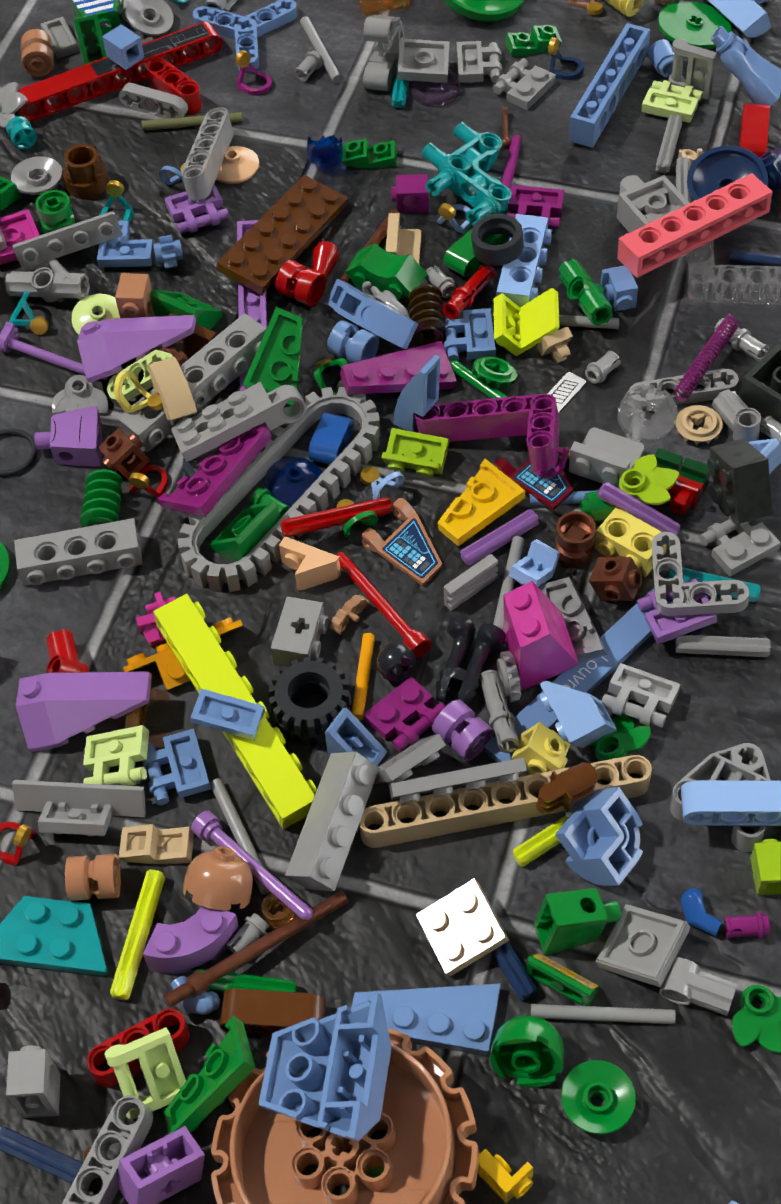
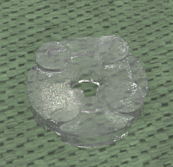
(653, 399)

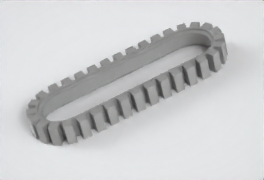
(313, 499)

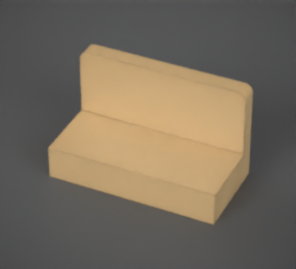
(402, 241)

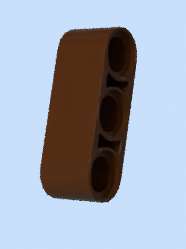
(269, 1011)

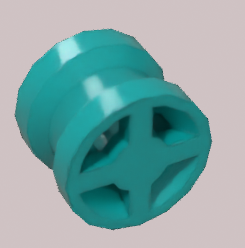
(21, 132)

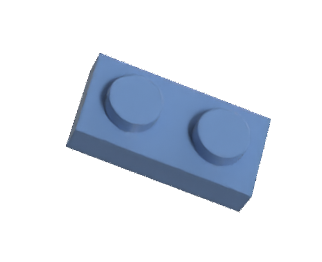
(227, 714)

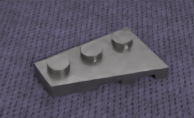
(577, 620)

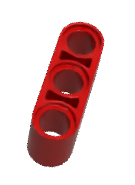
(169, 79)
(755, 128)
(150, 1025)

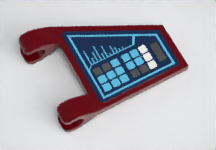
(547, 491)

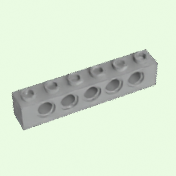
(206, 376)

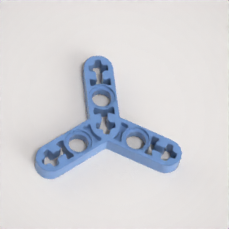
(250, 27)

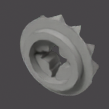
(509, 676)

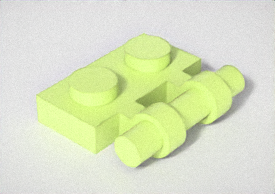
(668, 99)
(114, 749)

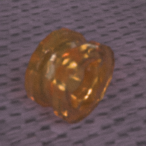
(280, 917)

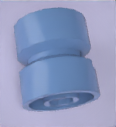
(351, 343)

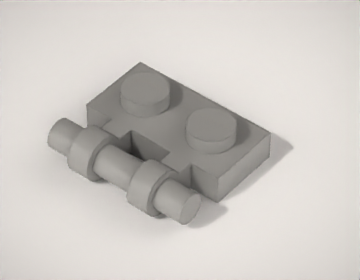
(471, 64)
(529, 88)
(742, 550)
(643, 688)

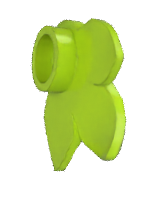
(650, 480)

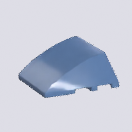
(331, 1070)

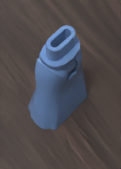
(754, 72)

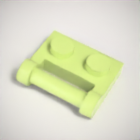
(159, 1067)

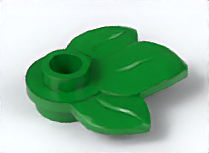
(623, 740)
(758, 1024)

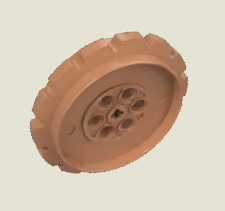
(421, 1154)

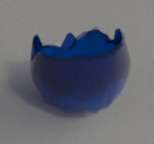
(325, 152)

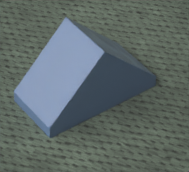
(349, 735)

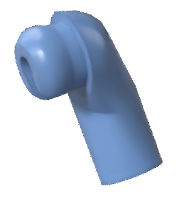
(201, 1004)

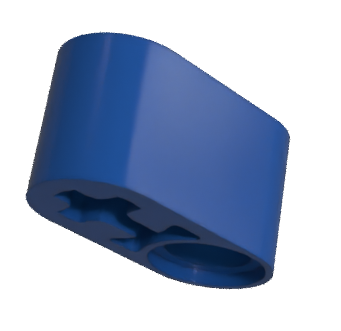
(330, 438)

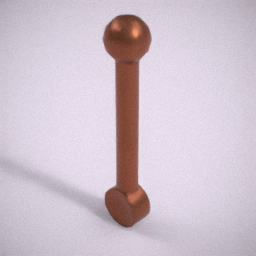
(505, 141)

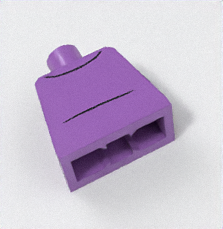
(74, 437)

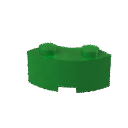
(386, 271)

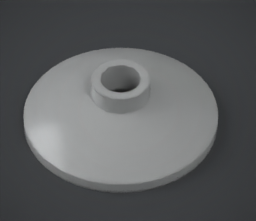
(150, 16)
(36, 175)

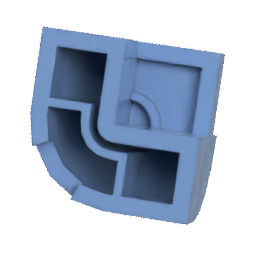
(602, 837)

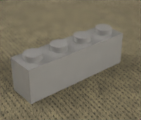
(332, 821)

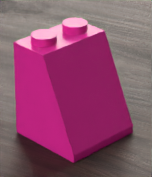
(536, 635)

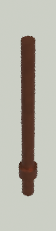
(198, 982)

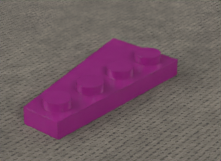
(395, 370)
(216, 474)

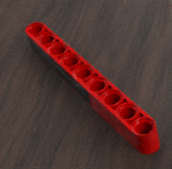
(107, 76)

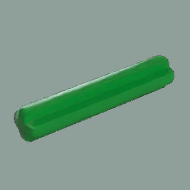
(243, 981)

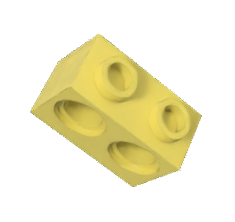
(631, 539)

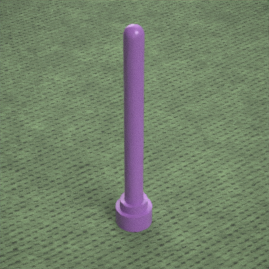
(208, 828)

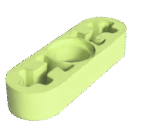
(130, 391)

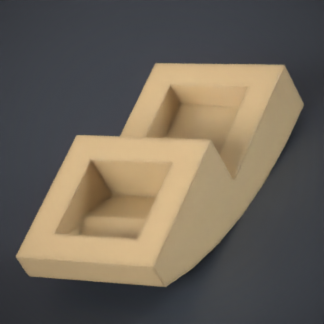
(172, 388)
(156, 846)

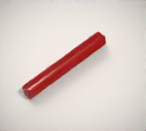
(333, 517)

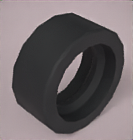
(495, 225)

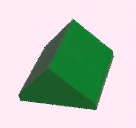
(180, 304)
(245, 530)

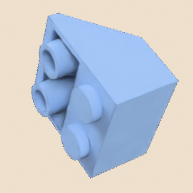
(579, 714)

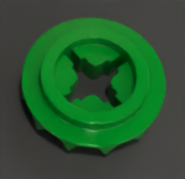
(494, 371)

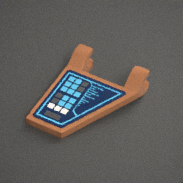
(408, 546)

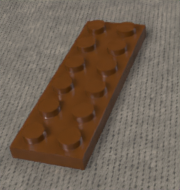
(282, 234)

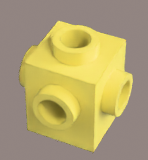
(541, 749)

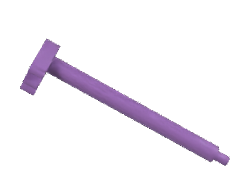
(10, 341)

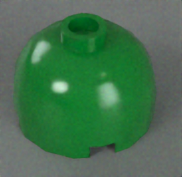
(528, 1051)

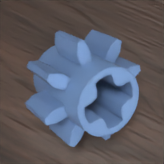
(168, 251)

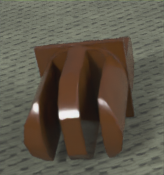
(567, 788)

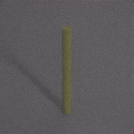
(182, 122)

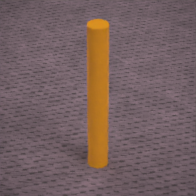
(363, 675)

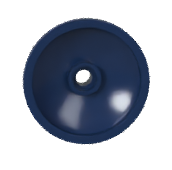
(722, 167)

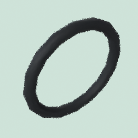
(29, 461)

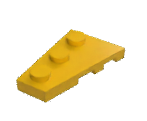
(482, 502)

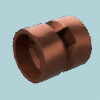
(575, 539)

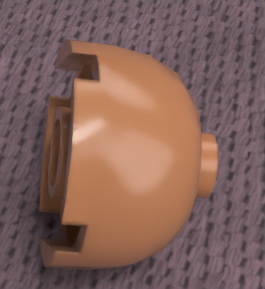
(219, 879)

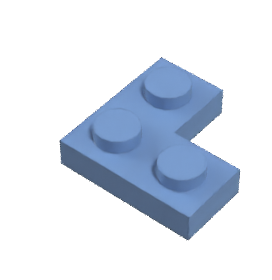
(125, 252)

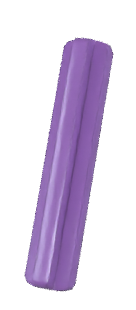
(637, 508)
(499, 537)

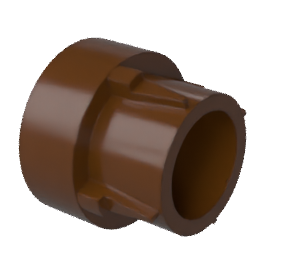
(84, 172)

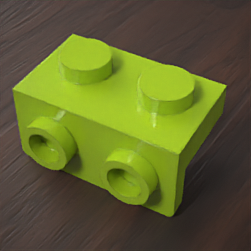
(416, 452)

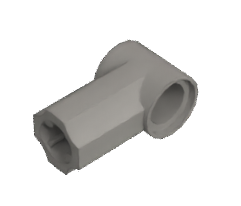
(741, 420)
(688, 985)

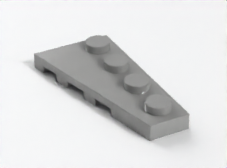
(444, 783)

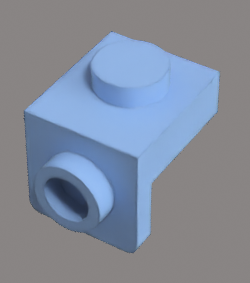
(537, 565)

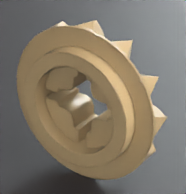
(694, 416)

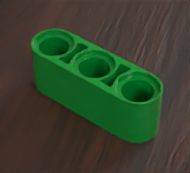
(461, 257)

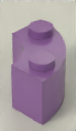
(191, 942)

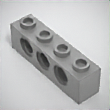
(78, 552)

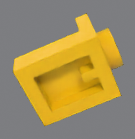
(497, 1175)

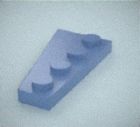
(442, 1016)

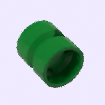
(54, 210)

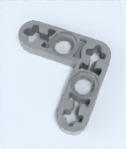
(683, 593)

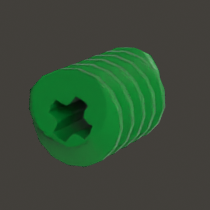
(101, 498)

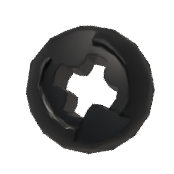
(396, 662)

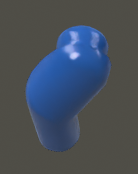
(695, 912)

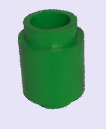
(595, 507)

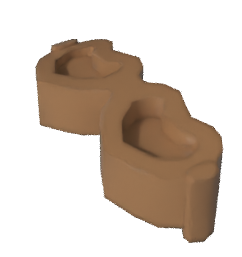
(350, 610)

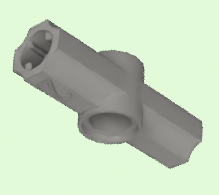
(47, 284)

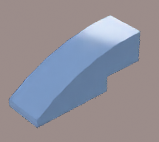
(418, 395)

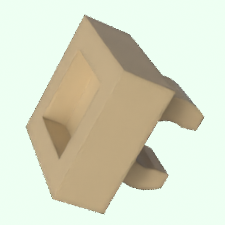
(556, 345)

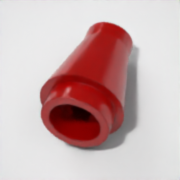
(325, 257)

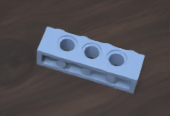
(521, 275)

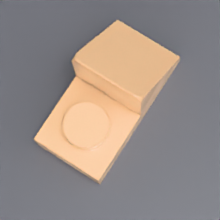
(312, 564)

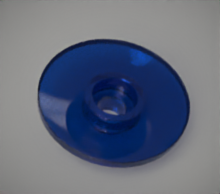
(288, 488)

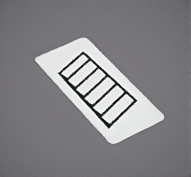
(566, 389)

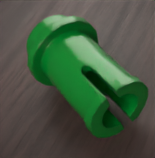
(263, 495)

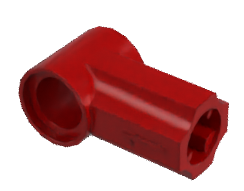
(63, 654)

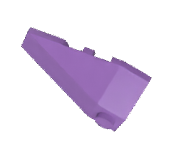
(115, 341)
(67, 703)

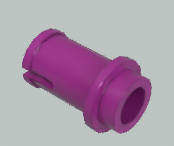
(747, 925)

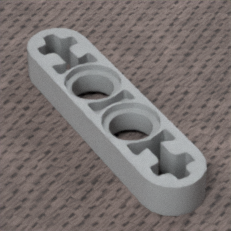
(715, 377)

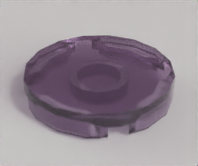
(435, 94)

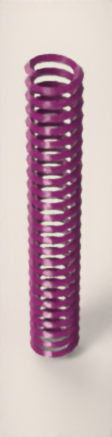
(688, 389)

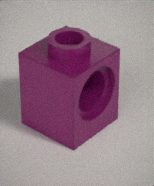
(411, 193)

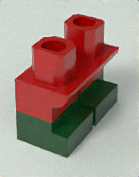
(691, 482)

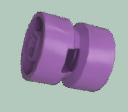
(461, 728)

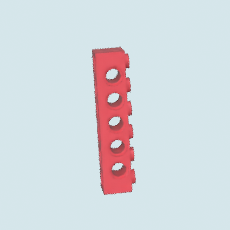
(694, 225)

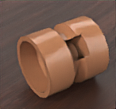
(37, 53)
(92, 877)

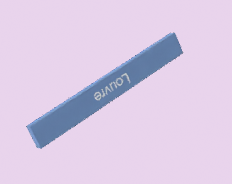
(619, 644)

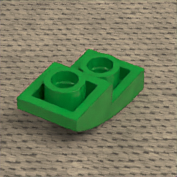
(534, 43)
(362, 155)

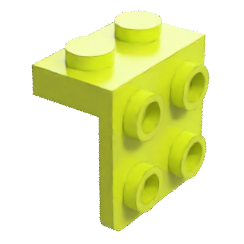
(525, 326)

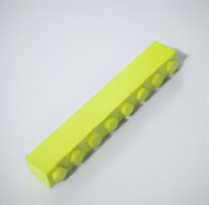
(212, 669)

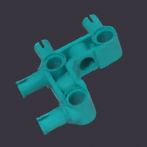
(466, 172)

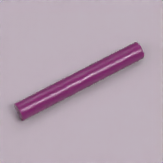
(511, 161)

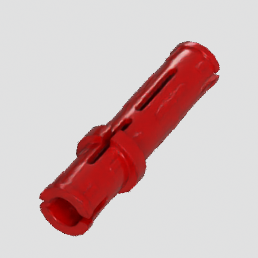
(464, 296)

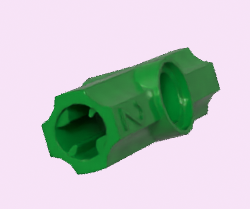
(585, 292)

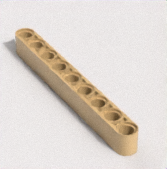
(491, 811)

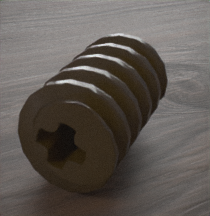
(426, 309)

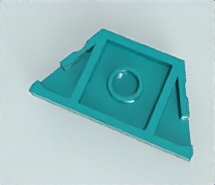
(52, 937)

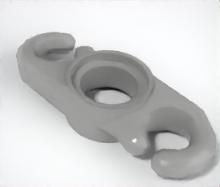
(385, 297)

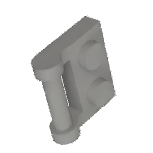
(699, 69)

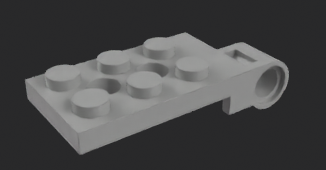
(237, 415)

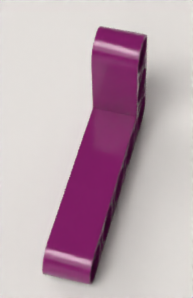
(500, 417)

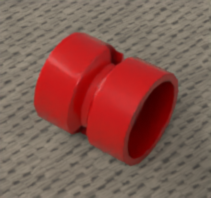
(300, 283)

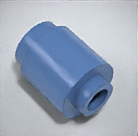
(661, 57)

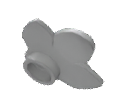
(10, 102)
(72, 399)

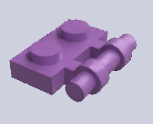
(185, 209)
(669, 627)

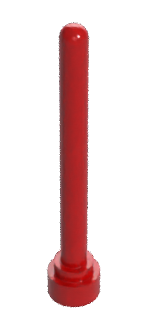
(415, 640)

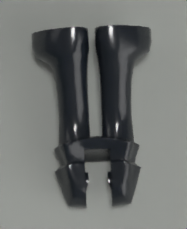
(462, 634)

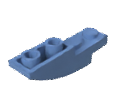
(371, 314)

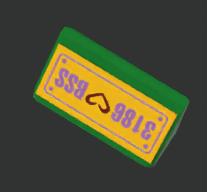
(561, 979)

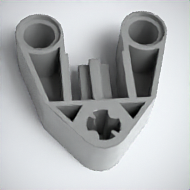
(383, 63)
(730, 766)

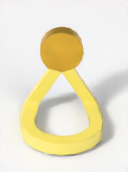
(153, 401)

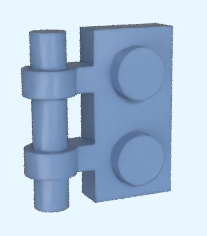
(478, 335)
(186, 766)

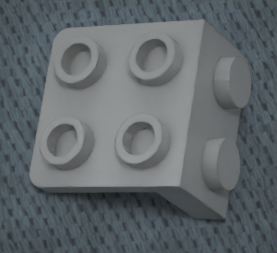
(604, 456)

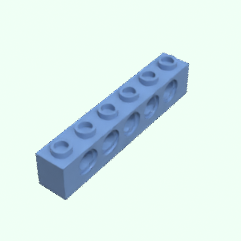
(609, 85)

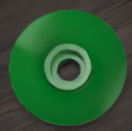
(601, 1080)

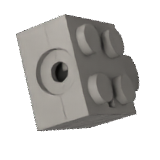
(647, 201)

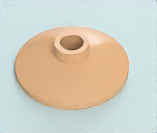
(238, 165)

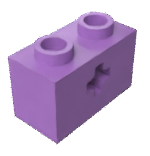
(161, 1169)

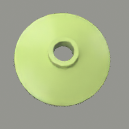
(85, 310)

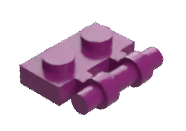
(537, 201)
(398, 709)

